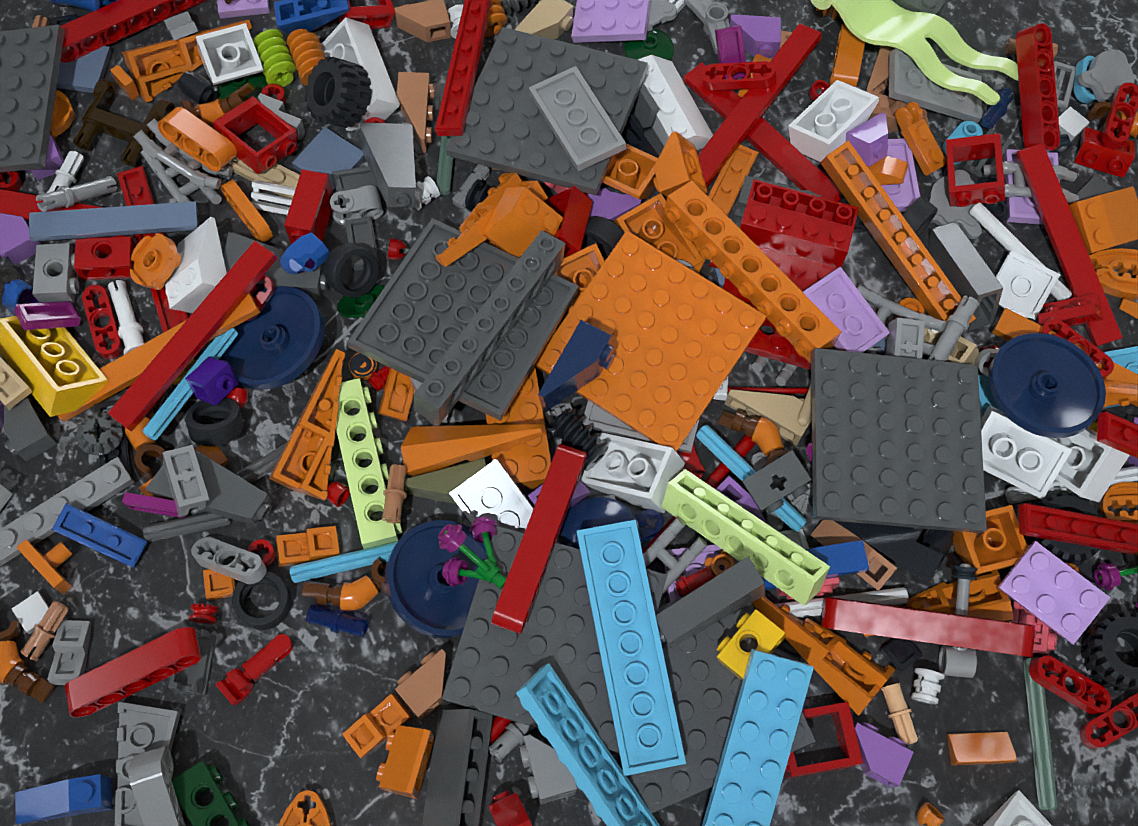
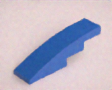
(842, 559)

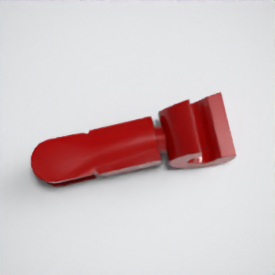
(238, 684)

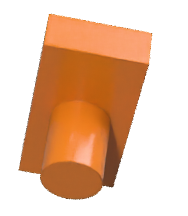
(48, 563)

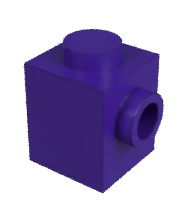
(212, 380)

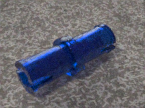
(337, 621)

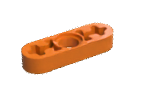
(246, 211)

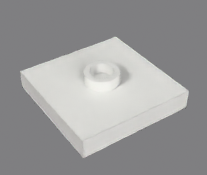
(1024, 285)

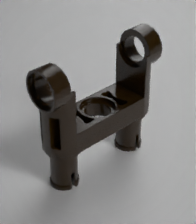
(99, 120)

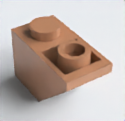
(424, 20)
(425, 687)

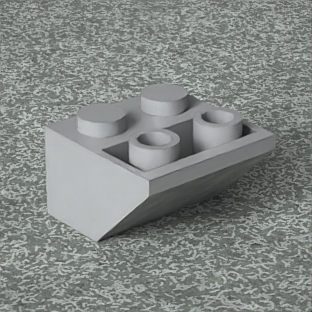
(549, 776)

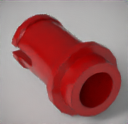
(379, 378)
(690, 583)

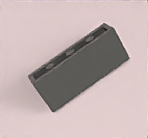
(457, 768)

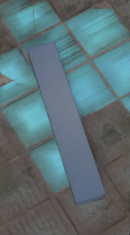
(113, 221)

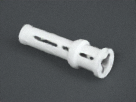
(129, 329)

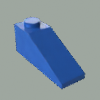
(307, 13)
(64, 799)

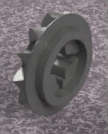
(108, 440)

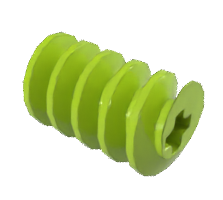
(274, 57)

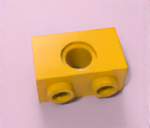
(750, 626)

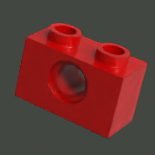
(90, 261)

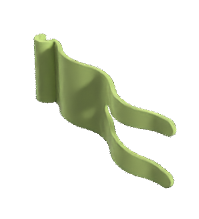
(891, 25)

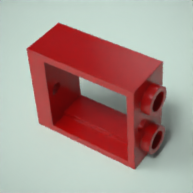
(375, 16)
(246, 116)
(972, 149)
(310, 206)
(575, 210)
(846, 738)

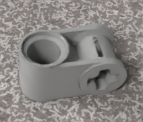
(356, 204)

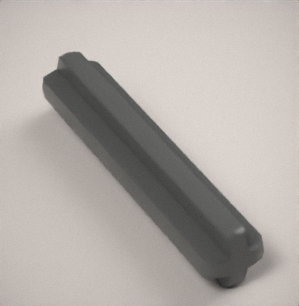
(183, 526)

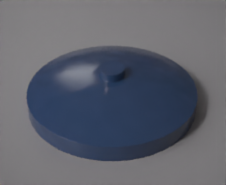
(278, 341)
(1047, 385)
(417, 581)

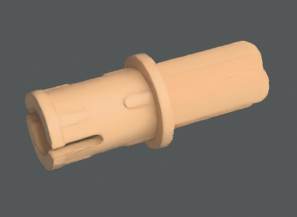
(899, 713)

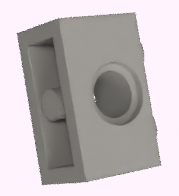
(49, 262)

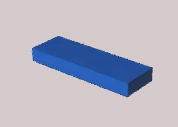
(99, 535)

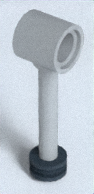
(959, 660)

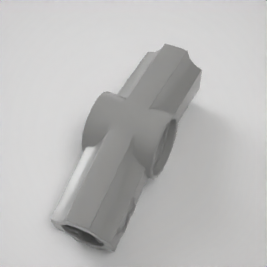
(712, 15)

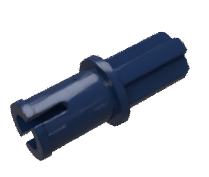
(996, 111)

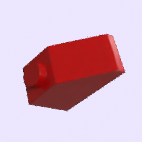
(508, 810)

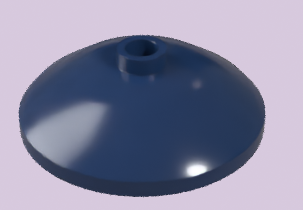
(593, 513)

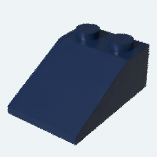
(579, 363)

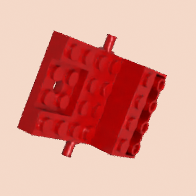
(803, 238)

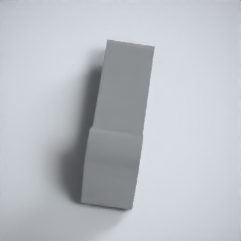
(153, 788)

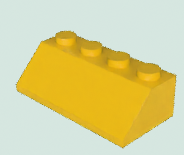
(51, 365)

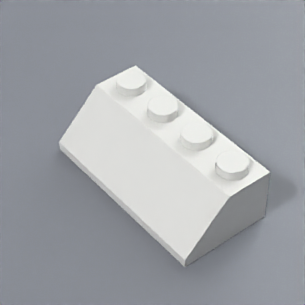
(356, 44)
(675, 104)

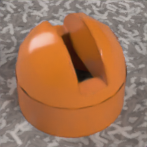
(929, 816)

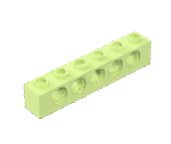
(371, 532)
(745, 535)

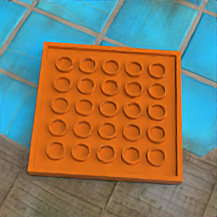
(669, 337)

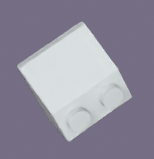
(228, 54)

